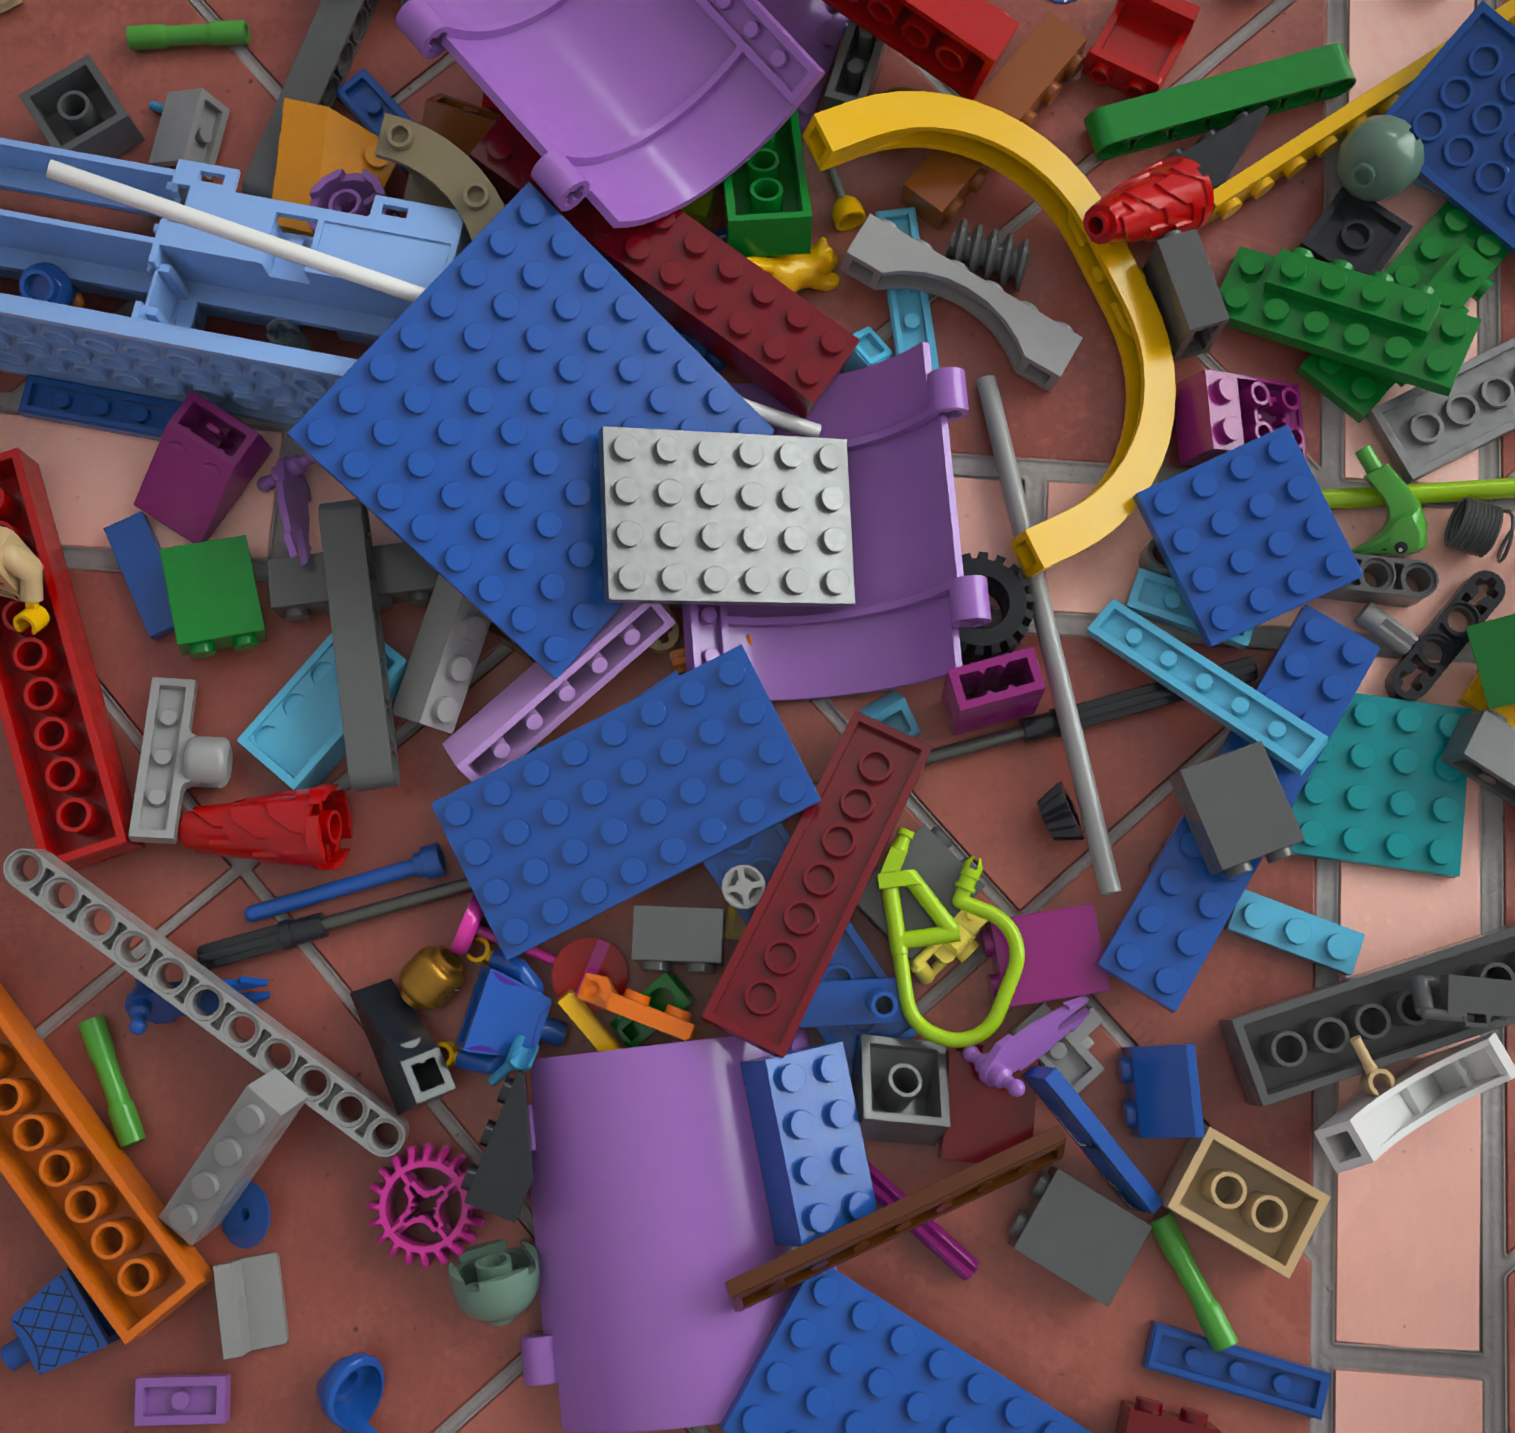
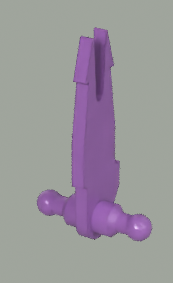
(293, 501)
(1025, 1047)

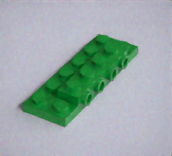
(1447, 256)
(1348, 316)

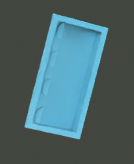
(302, 725)

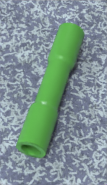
(163, 36)
(120, 1106)
(1206, 1308)

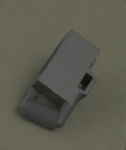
(1464, 997)

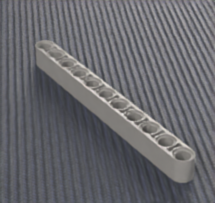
(186, 997)

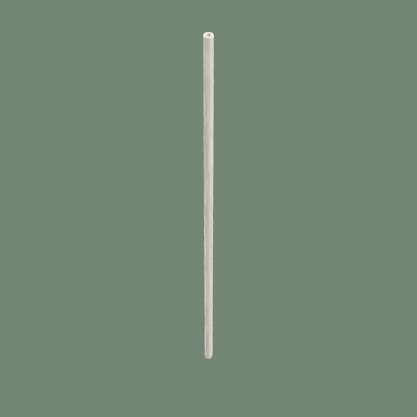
(304, 256)

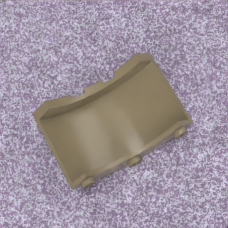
(439, 172)

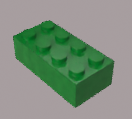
(769, 198)

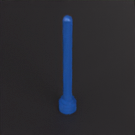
(426, 862)

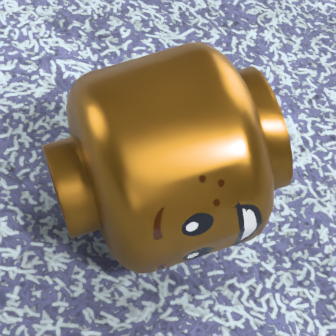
(431, 978)

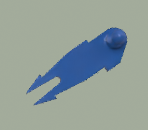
(146, 1005)

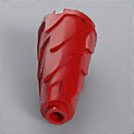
(1151, 203)
(279, 828)

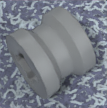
(743, 892)

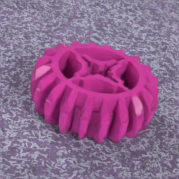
(396, 1227)

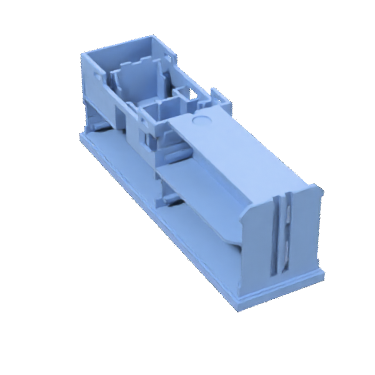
(195, 274)

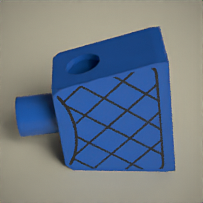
(57, 1327)

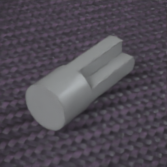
(1386, 628)

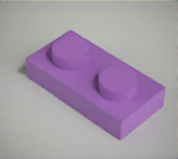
(182, 1399)

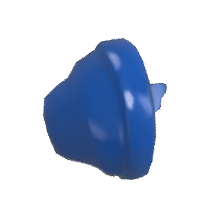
(352, 1392)

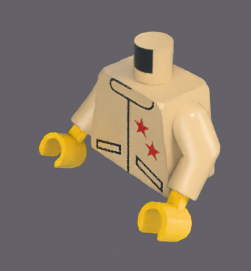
(22, 580)

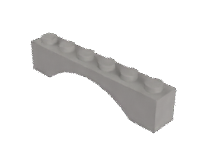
(891, 259)

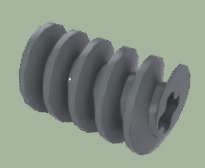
(990, 253)

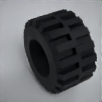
(1014, 604)

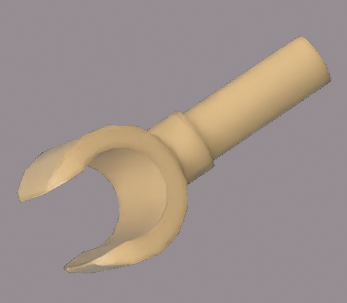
(1370, 1069)

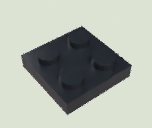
(1356, 233)

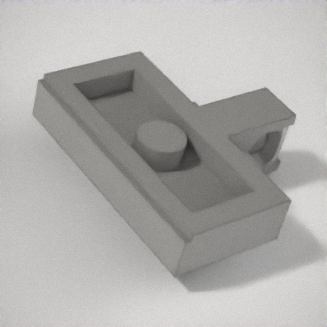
(1071, 1052)

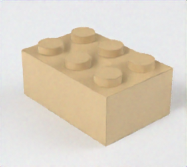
(1244, 1200)

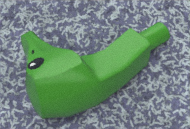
(1405, 523)

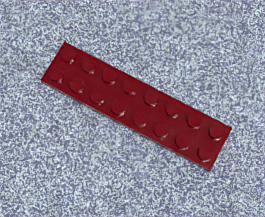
(817, 886)

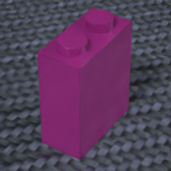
(992, 691)
(1058, 955)

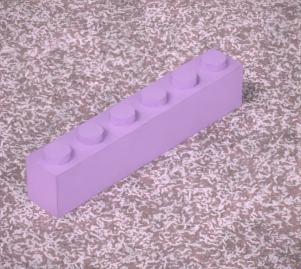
(539, 703)

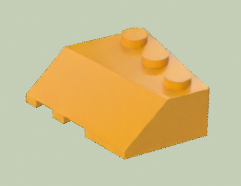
(314, 144)

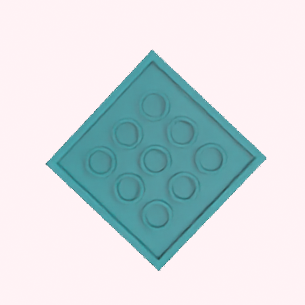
(1384, 791)

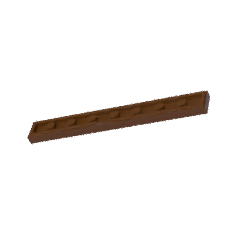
(895, 1219)

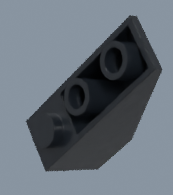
(1222, 150)
(402, 1047)
(507, 1165)

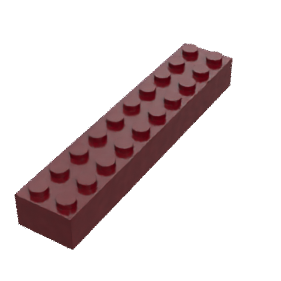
(698, 286)

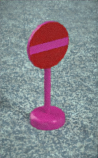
(570, 965)

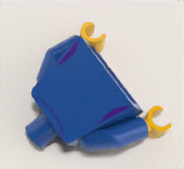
(502, 1006)

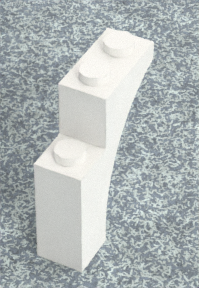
(1427, 1089)

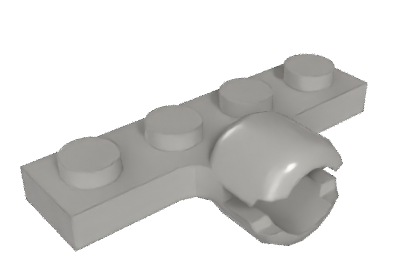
(173, 761)

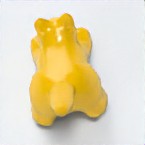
(803, 270)

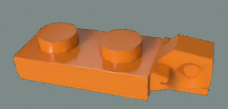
(634, 1005)

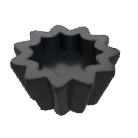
(1060, 814)

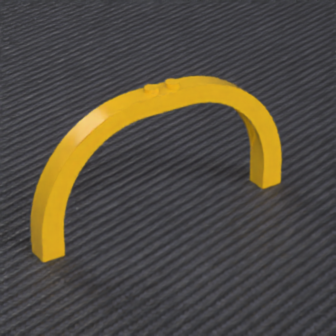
(1116, 281)

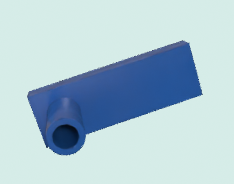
(854, 1003)

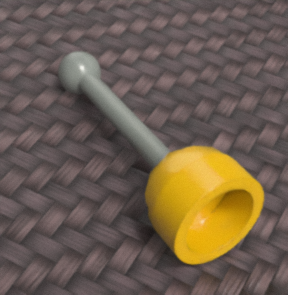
(847, 210)

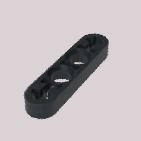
(1441, 633)

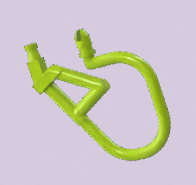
(947, 932)

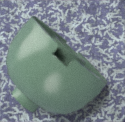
(1379, 158)
(495, 1281)

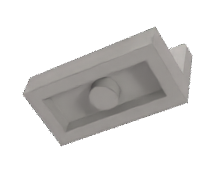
(189, 129)
(250, 1304)

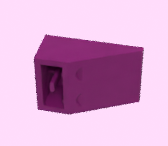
(1228, 410)
(200, 469)

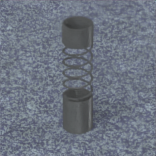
(1476, 527)

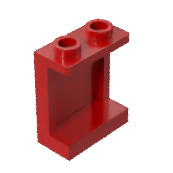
(1140, 44)

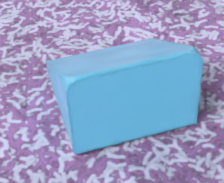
(868, 351)
(894, 712)

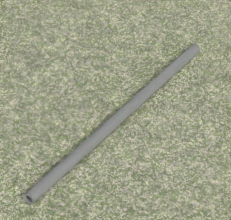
(1051, 647)

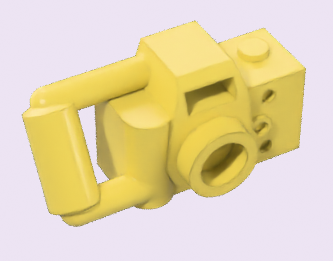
(945, 953)

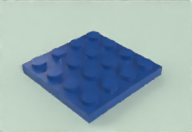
(1247, 536)

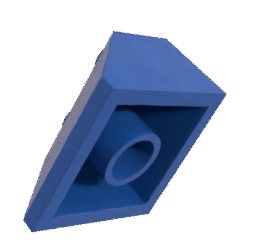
(1161, 1091)

